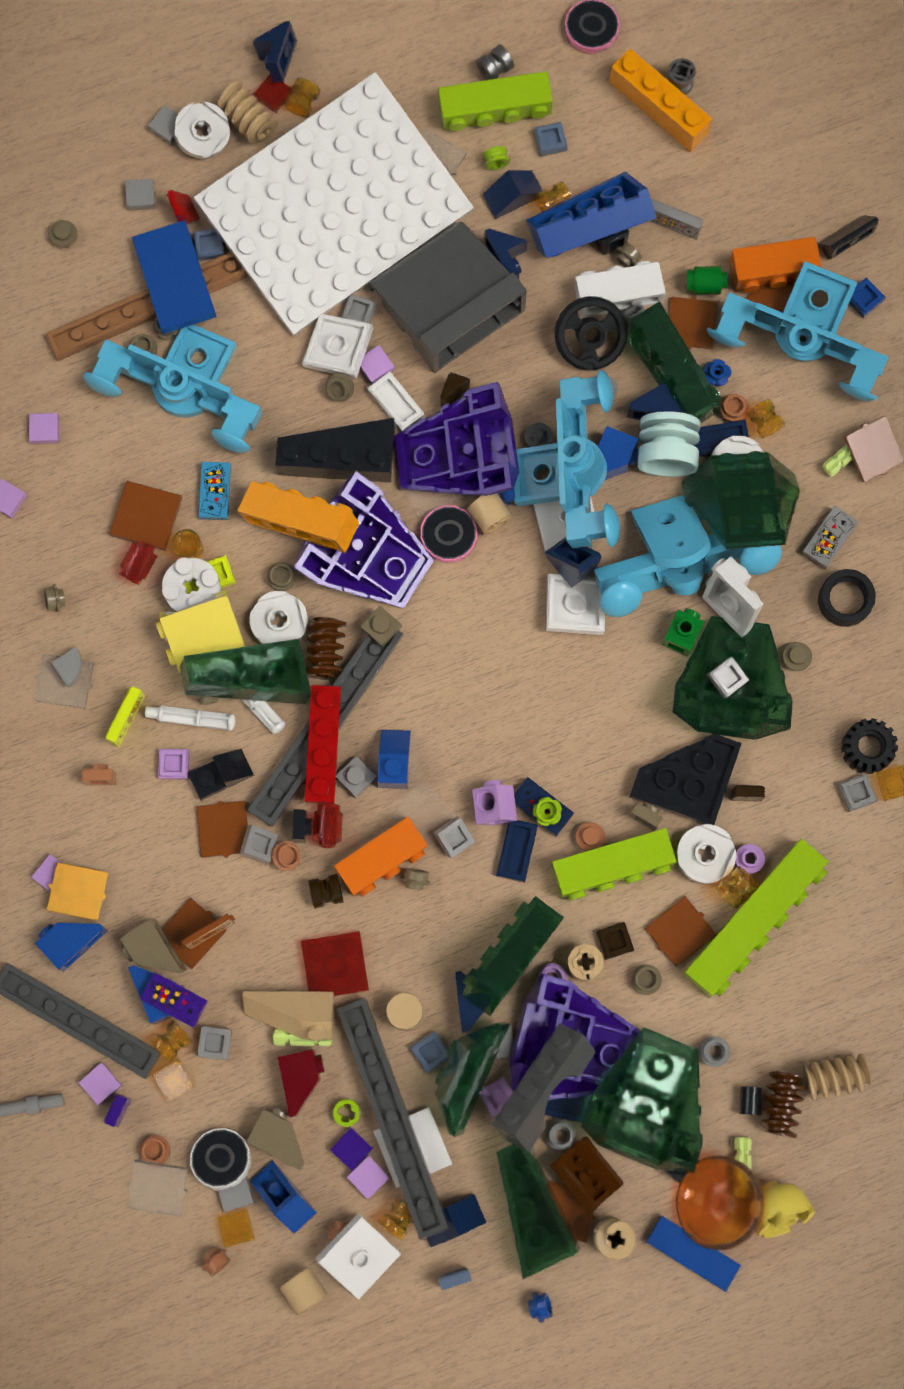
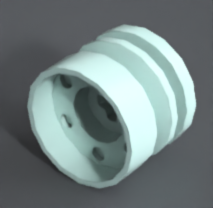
(669, 444)

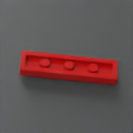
(323, 744)

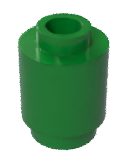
(706, 280)

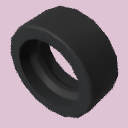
(856, 578)

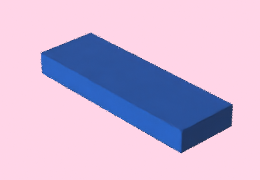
(703, 1261)

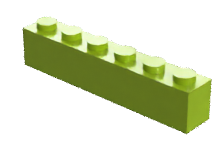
(755, 919)

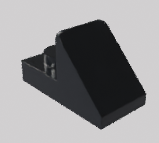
(221, 773)

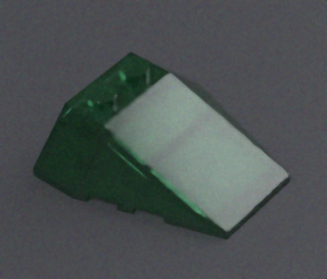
(744, 498)
(754, 709)
(650, 1104)

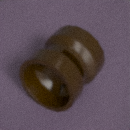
(325, 891)

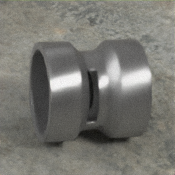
(495, 63)
(681, 81)

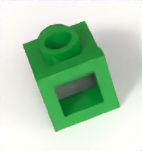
(683, 641)

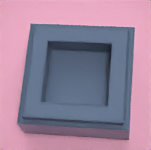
(550, 139)
(208, 244)
(430, 1052)
(454, 1278)

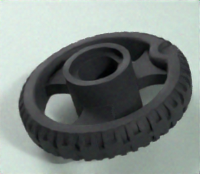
(612, 322)

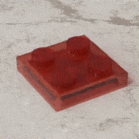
(335, 964)

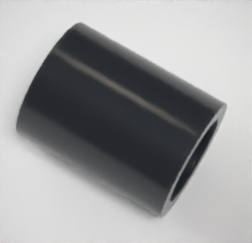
(750, 1100)

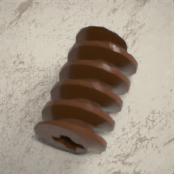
(324, 648)
(783, 1103)

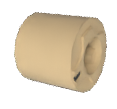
(490, 513)
(585, 963)
(405, 1012)
(303, 1291)

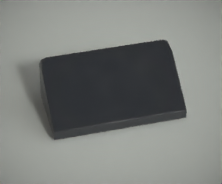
(848, 236)

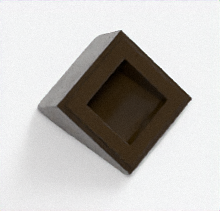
(454, 388)

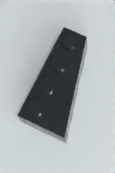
(340, 452)

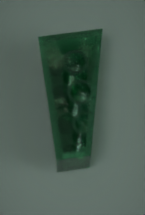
(672, 363)
(249, 673)
(511, 956)
(536, 1216)

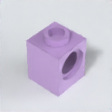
(494, 814)

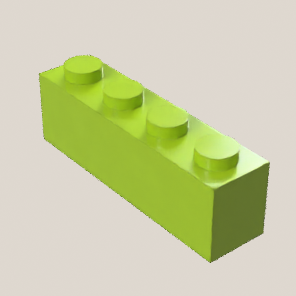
(495, 101)
(614, 863)

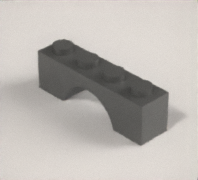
(523, 1114)

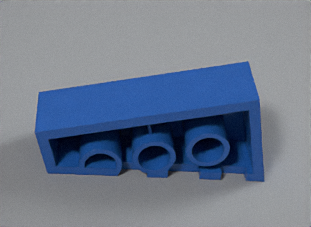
(592, 215)

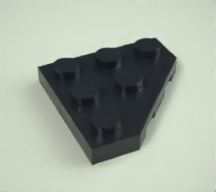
(690, 779)

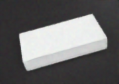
(395, 401)

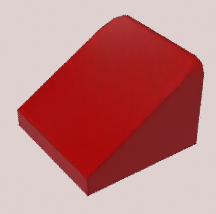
(182, 207)

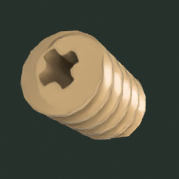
(246, 114)
(836, 1076)
(619, 1249)

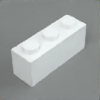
(622, 286)

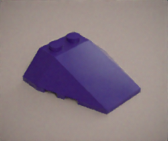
(462, 447)
(382, 558)
(562, 1002)

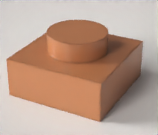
(99, 775)

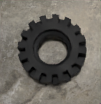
(881, 733)

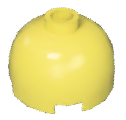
(782, 1208)

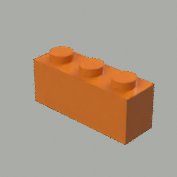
(771, 263)
(381, 857)

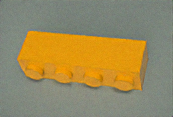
(660, 99)
(299, 516)

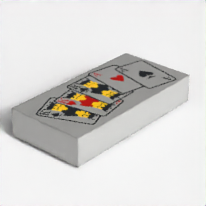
(677, 220)
(829, 537)

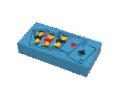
(215, 491)

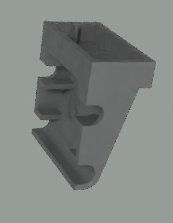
(450, 295)

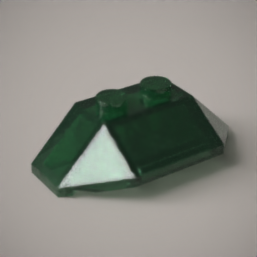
(466, 1074)

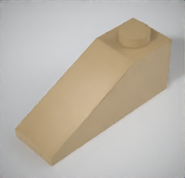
(298, 1013)

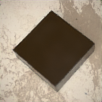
(748, 793)
(615, 940)

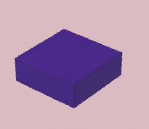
(117, 1110)
(351, 1149)

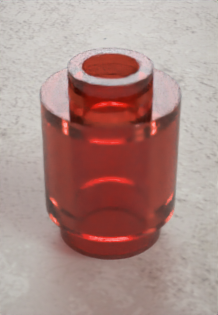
(138, 562)
(327, 825)

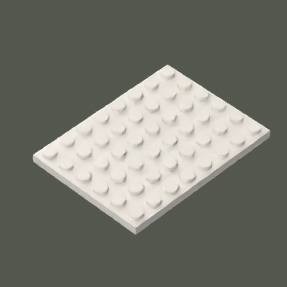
(333, 204)

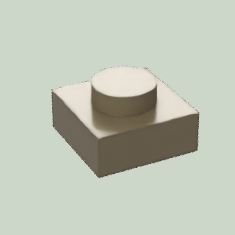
(381, 626)
(646, 815)

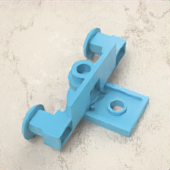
(815, 323)
(180, 384)
(574, 464)
(676, 557)

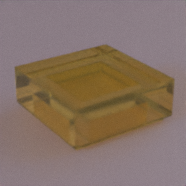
(891, 783)
(236, 1228)

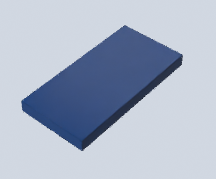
(174, 277)

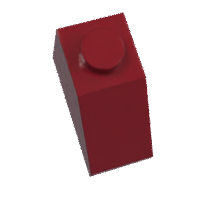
(300, 1078)

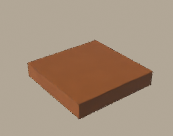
(146, 515)

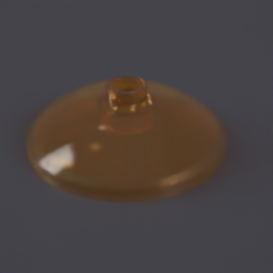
(703, 1198)

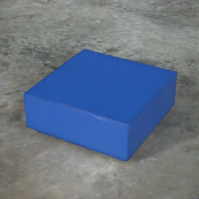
(866, 297)

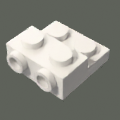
(731, 597)

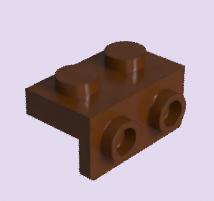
(587, 1174)

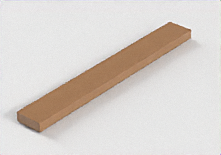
(133, 311)

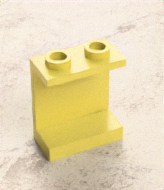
(200, 629)

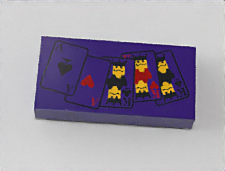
(174, 1000)

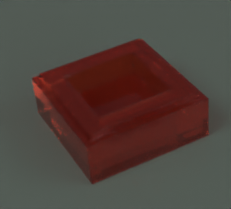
(272, 94)

